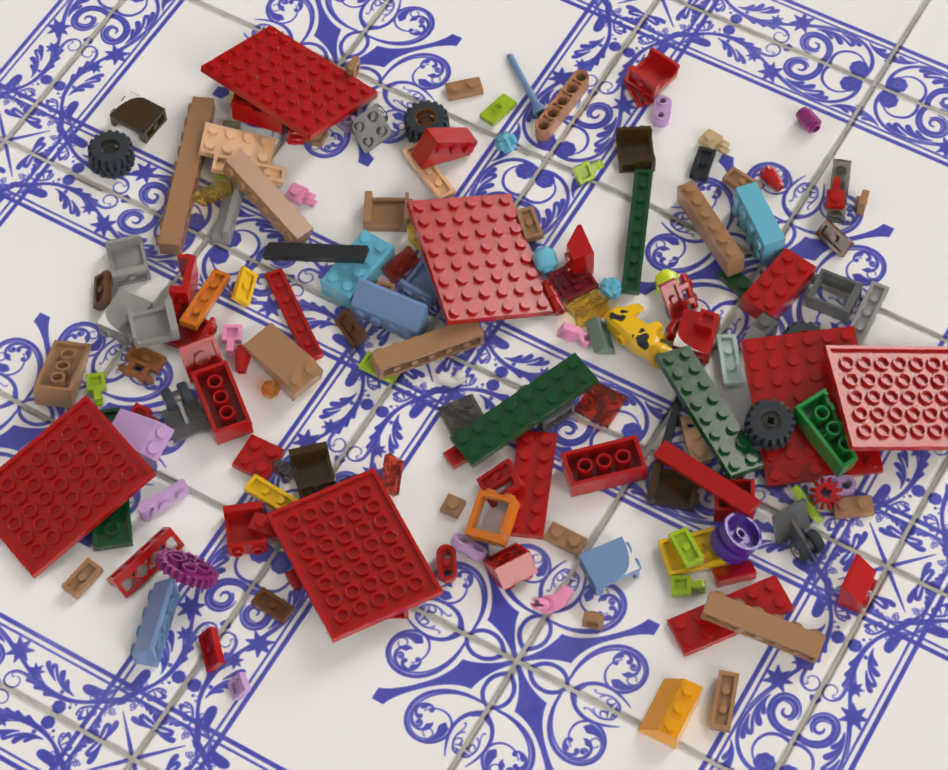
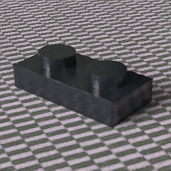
(702, 164)

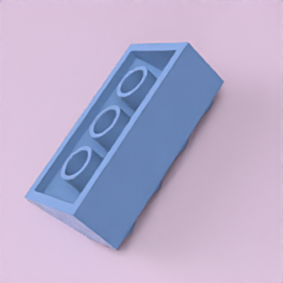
(389, 309)
(156, 623)

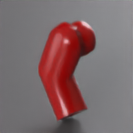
(670, 329)

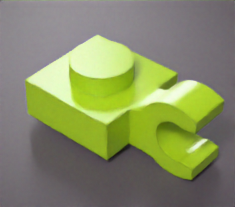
(585, 171)
(96, 385)
(682, 586)

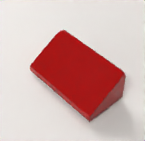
(734, 573)

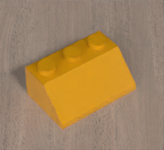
(671, 710)

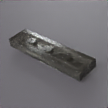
(842, 169)

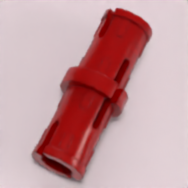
(553, 296)

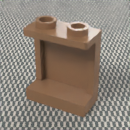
(386, 213)

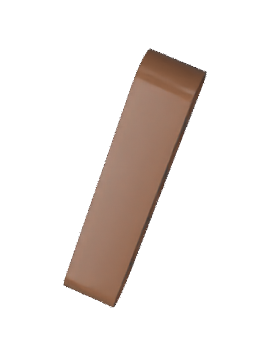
(561, 105)

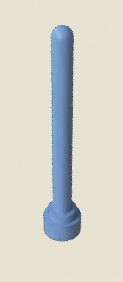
(538, 108)

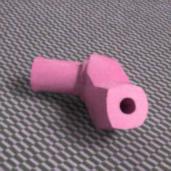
(552, 603)

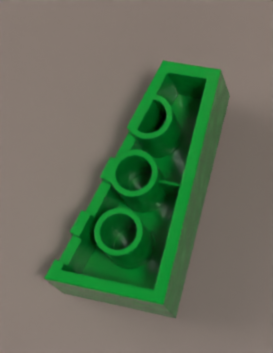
(825, 432)

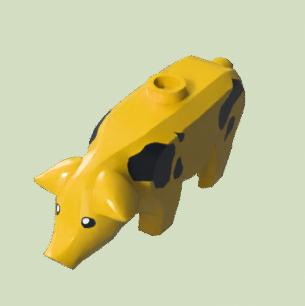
(634, 333)

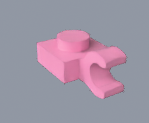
(299, 194)
(571, 333)
(231, 336)

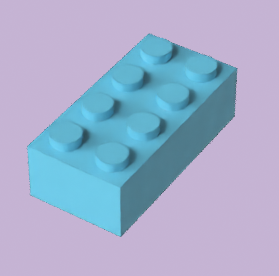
(758, 223)
(342, 278)

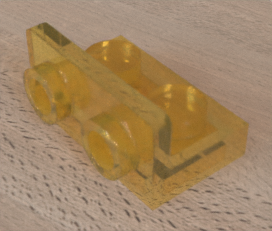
(214, 192)
(588, 307)

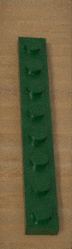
(637, 231)

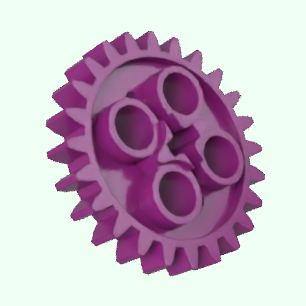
(186, 568)

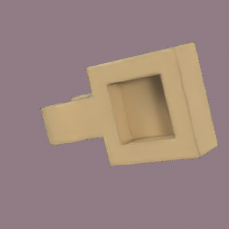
(713, 140)

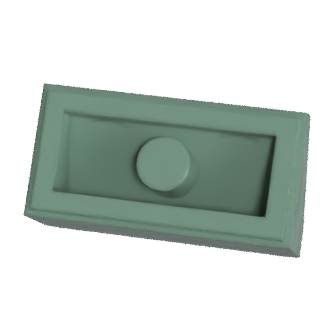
(600, 337)

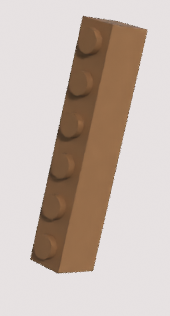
(267, 198)
(710, 228)
(425, 349)
(763, 627)

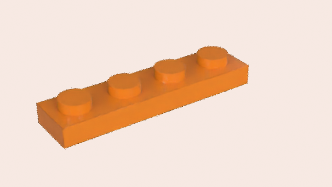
(205, 299)

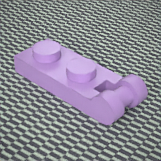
(162, 499)

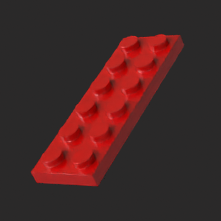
(535, 466)
(697, 634)

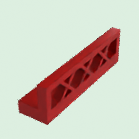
(139, 557)

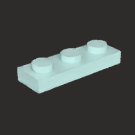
(729, 360)

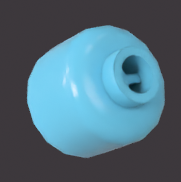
(545, 260)

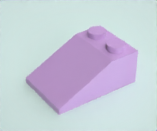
(143, 434)

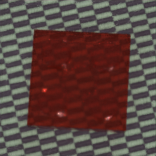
(601, 404)

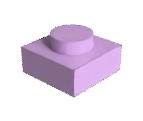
(239, 686)

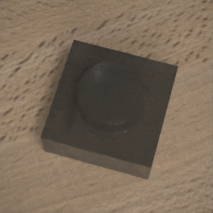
(283, 470)

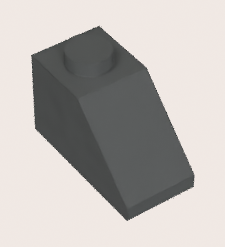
(762, 327)

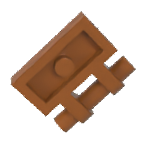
(147, 360)

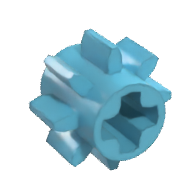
(505, 142)
(610, 288)

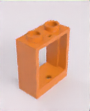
(487, 537)

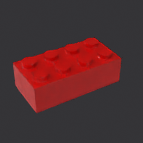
(778, 286)
(222, 402)
(603, 466)

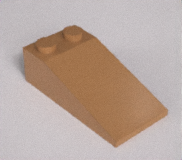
(284, 361)
(62, 374)

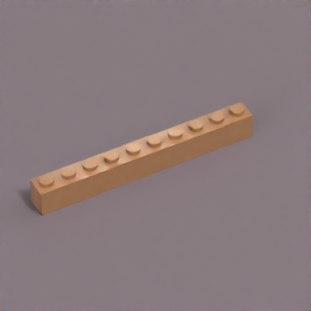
(185, 179)

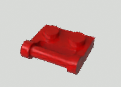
(498, 477)

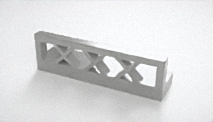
(227, 217)

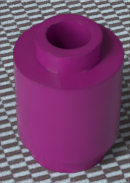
(808, 120)

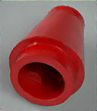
(771, 177)
(242, 359)

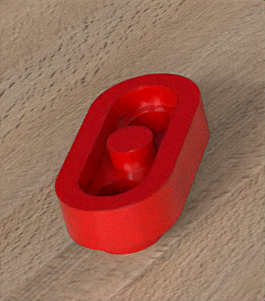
(446, 565)

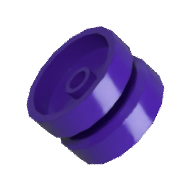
(735, 538)

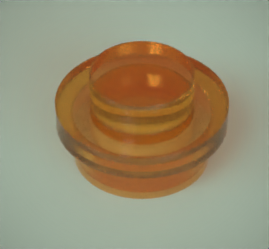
(270, 389)

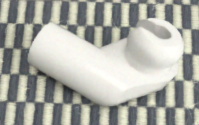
(454, 381)

